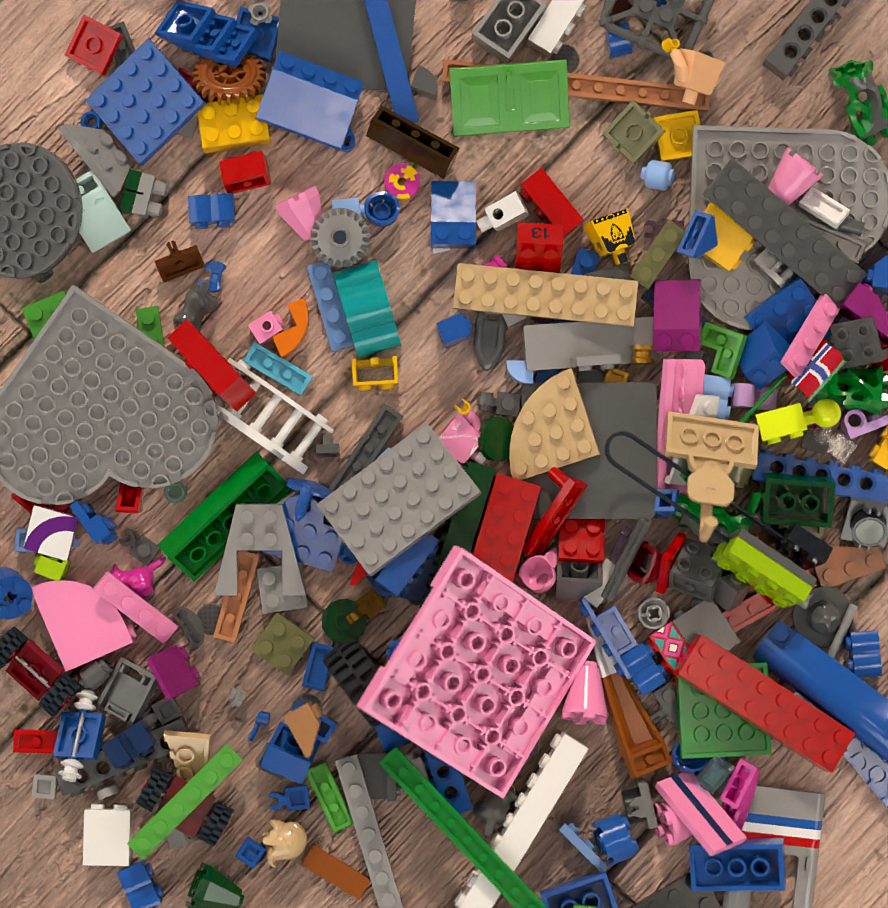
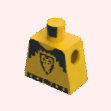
(612, 235)

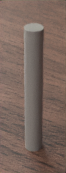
(842, 630)

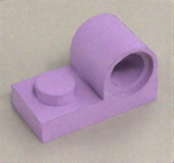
(747, 395)
(863, 426)

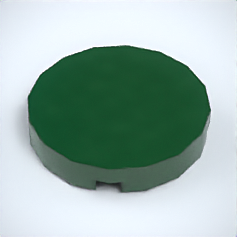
(495, 438)
(337, 626)

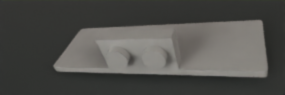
(584, 344)

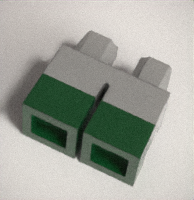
(140, 193)

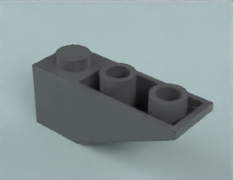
(729, 590)

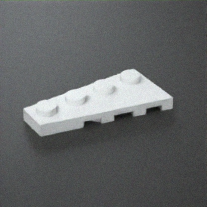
(702, 406)

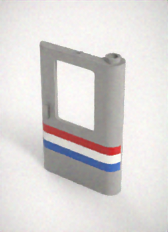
(798, 820)

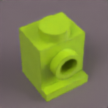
(51, 567)

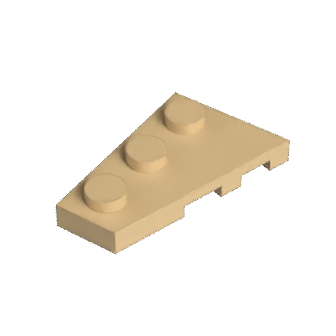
(188, 752)

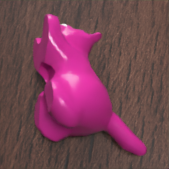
(139, 579)

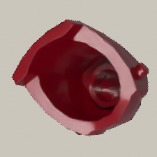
(645, 564)

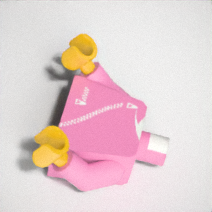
(463, 435)

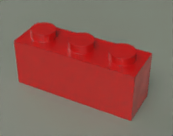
(550, 202)

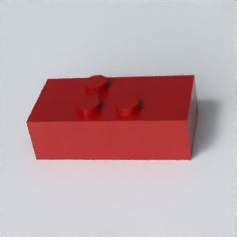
(211, 366)

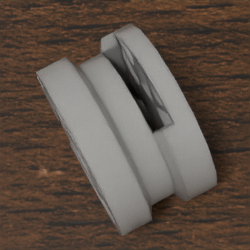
(653, 613)

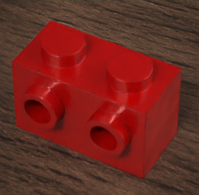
(245, 172)

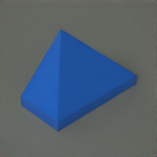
(699, 235)

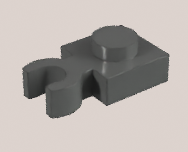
(142, 548)

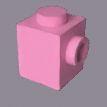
(266, 327)

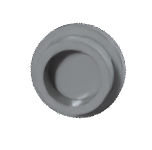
(236, 696)

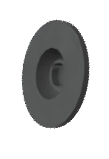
(822, 616)

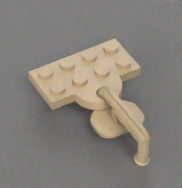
(711, 452)

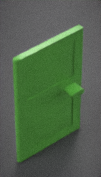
(509, 98)

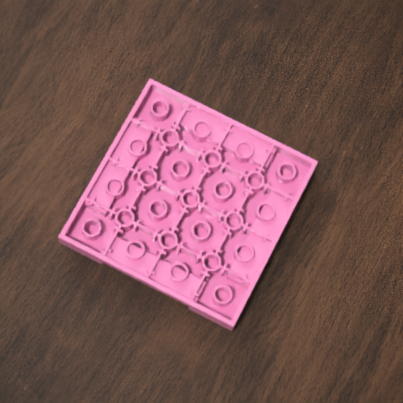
(478, 672)

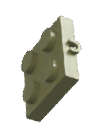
(634, 132)
(282, 643)

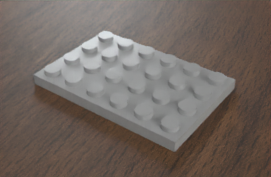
(398, 499)

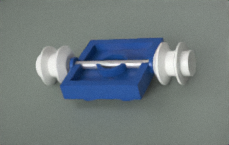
(79, 735)

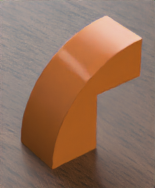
(290, 340)

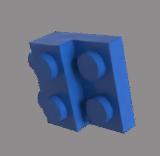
(98, 527)

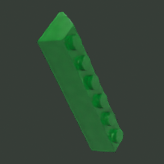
(205, 531)

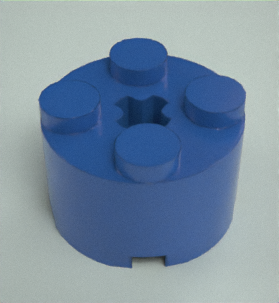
(14, 594)
(614, 838)

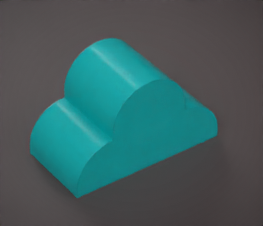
(367, 308)

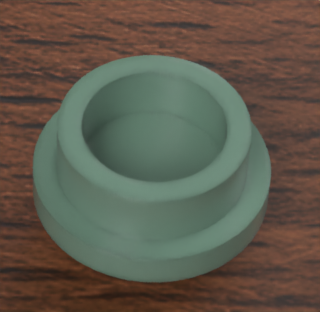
(175, 492)

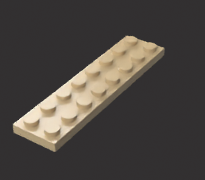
(545, 295)

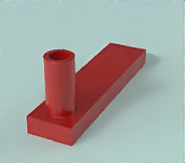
(557, 513)

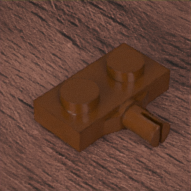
(179, 262)

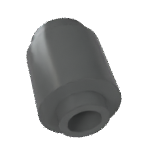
(96, 674)

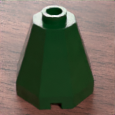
(213, 890)

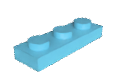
(278, 369)

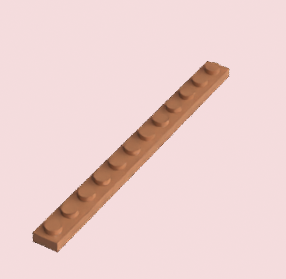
(613, 89)

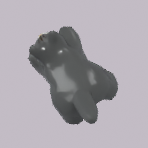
(197, 304)
(494, 810)

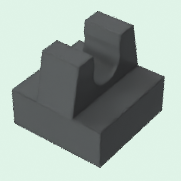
(327, 449)

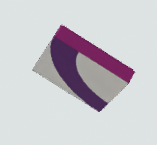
(51, 532)

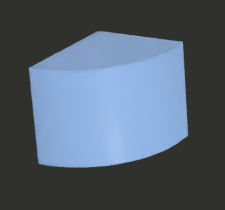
(518, 372)

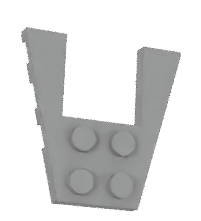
(259, 529)

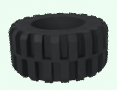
(352, 672)

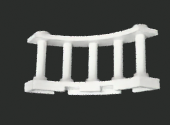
(254, 429)

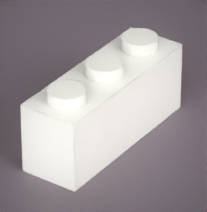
(554, 25)

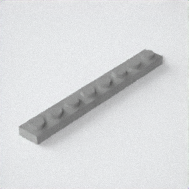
(368, 832)

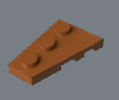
(848, 564)

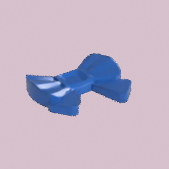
(216, 269)

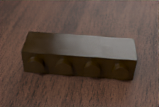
(412, 142)

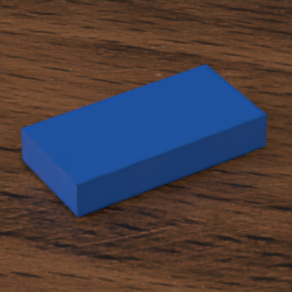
(316, 672)

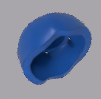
(381, 211)

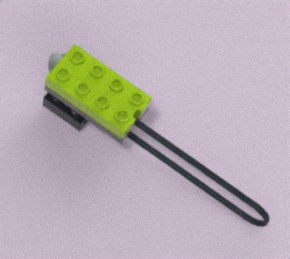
(751, 558)

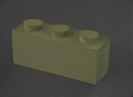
(658, 254)

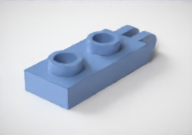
(585, 847)

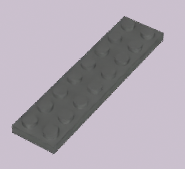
(783, 232)

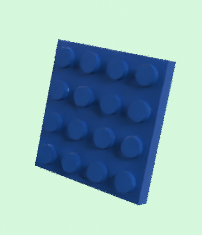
(145, 101)

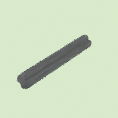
(626, 559)

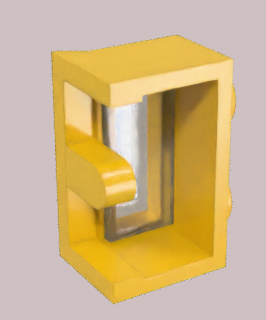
(375, 373)

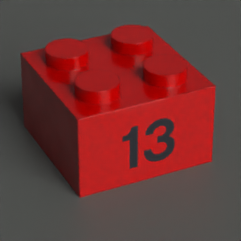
(539, 247)

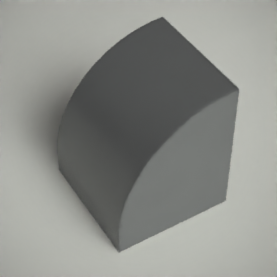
(424, 83)

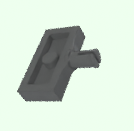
(668, 705)

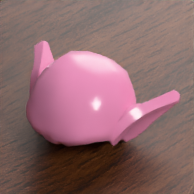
(538, 572)

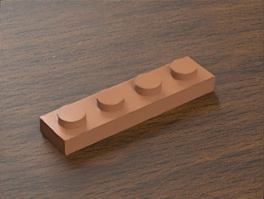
(235, 605)

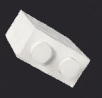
(107, 835)

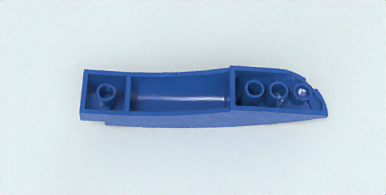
(827, 685)

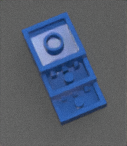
(206, 33)

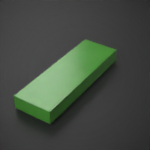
(329, 796)

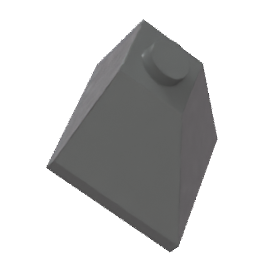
(577, 579)

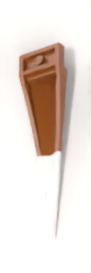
(634, 730)

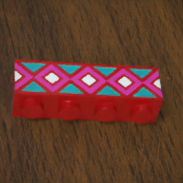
(669, 645)

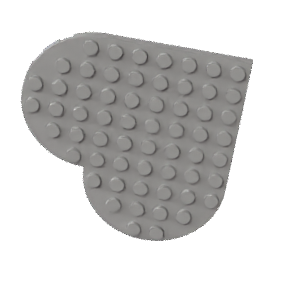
(851, 177)
(98, 405)

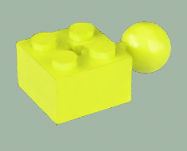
(793, 421)

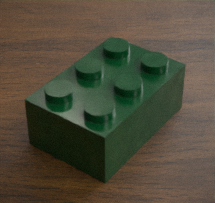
(797, 500)

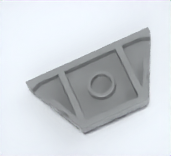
(99, 154)

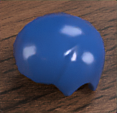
(687, 765)

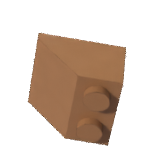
(305, 725)

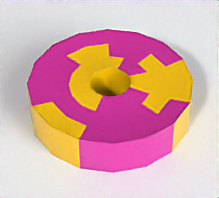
(398, 172)

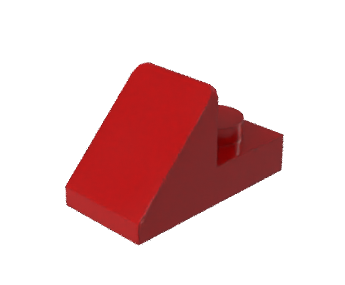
(129, 499)

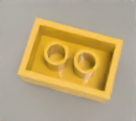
(232, 126)

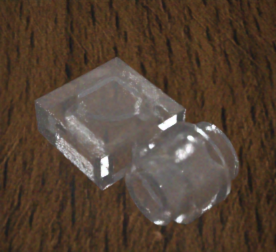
(839, 446)

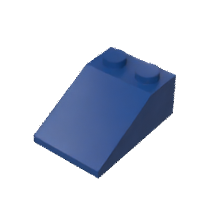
(453, 214)

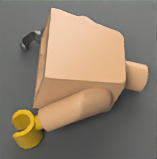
(693, 70)

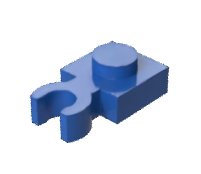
(294, 798)

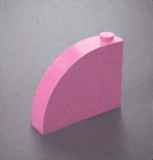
(81, 622)

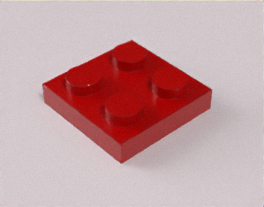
(94, 45)
(582, 541)

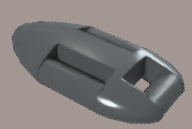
(489, 340)

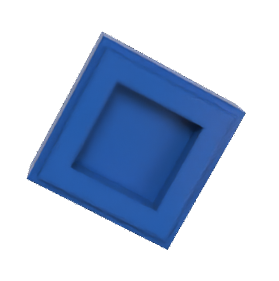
(250, 852)

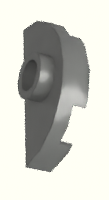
(190, 625)

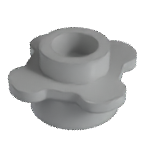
(262, 7)

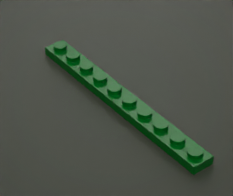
(459, 831)

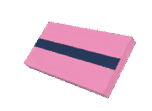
(700, 813)

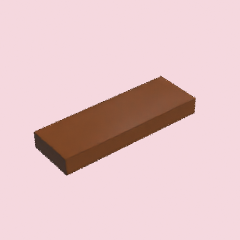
(336, 871)

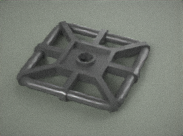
(662, 17)

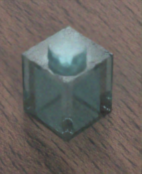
(714, 774)

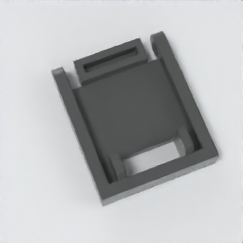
(125, 695)

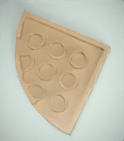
(551, 429)

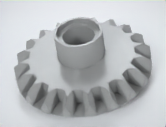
(356, 237)

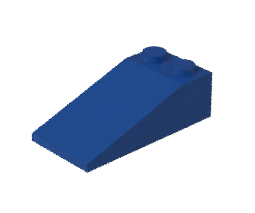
(745, 867)

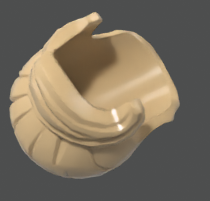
(286, 839)

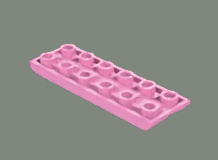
(679, 385)

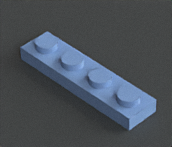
(330, 306)

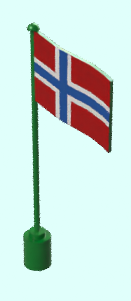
(818, 372)

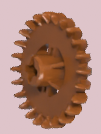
(226, 81)

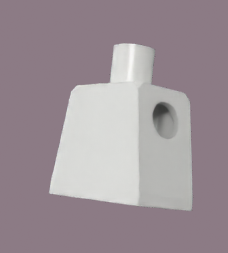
(513, 212)

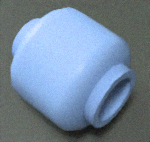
(658, 175)

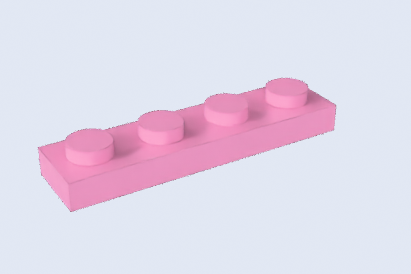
(810, 335)
(135, 607)

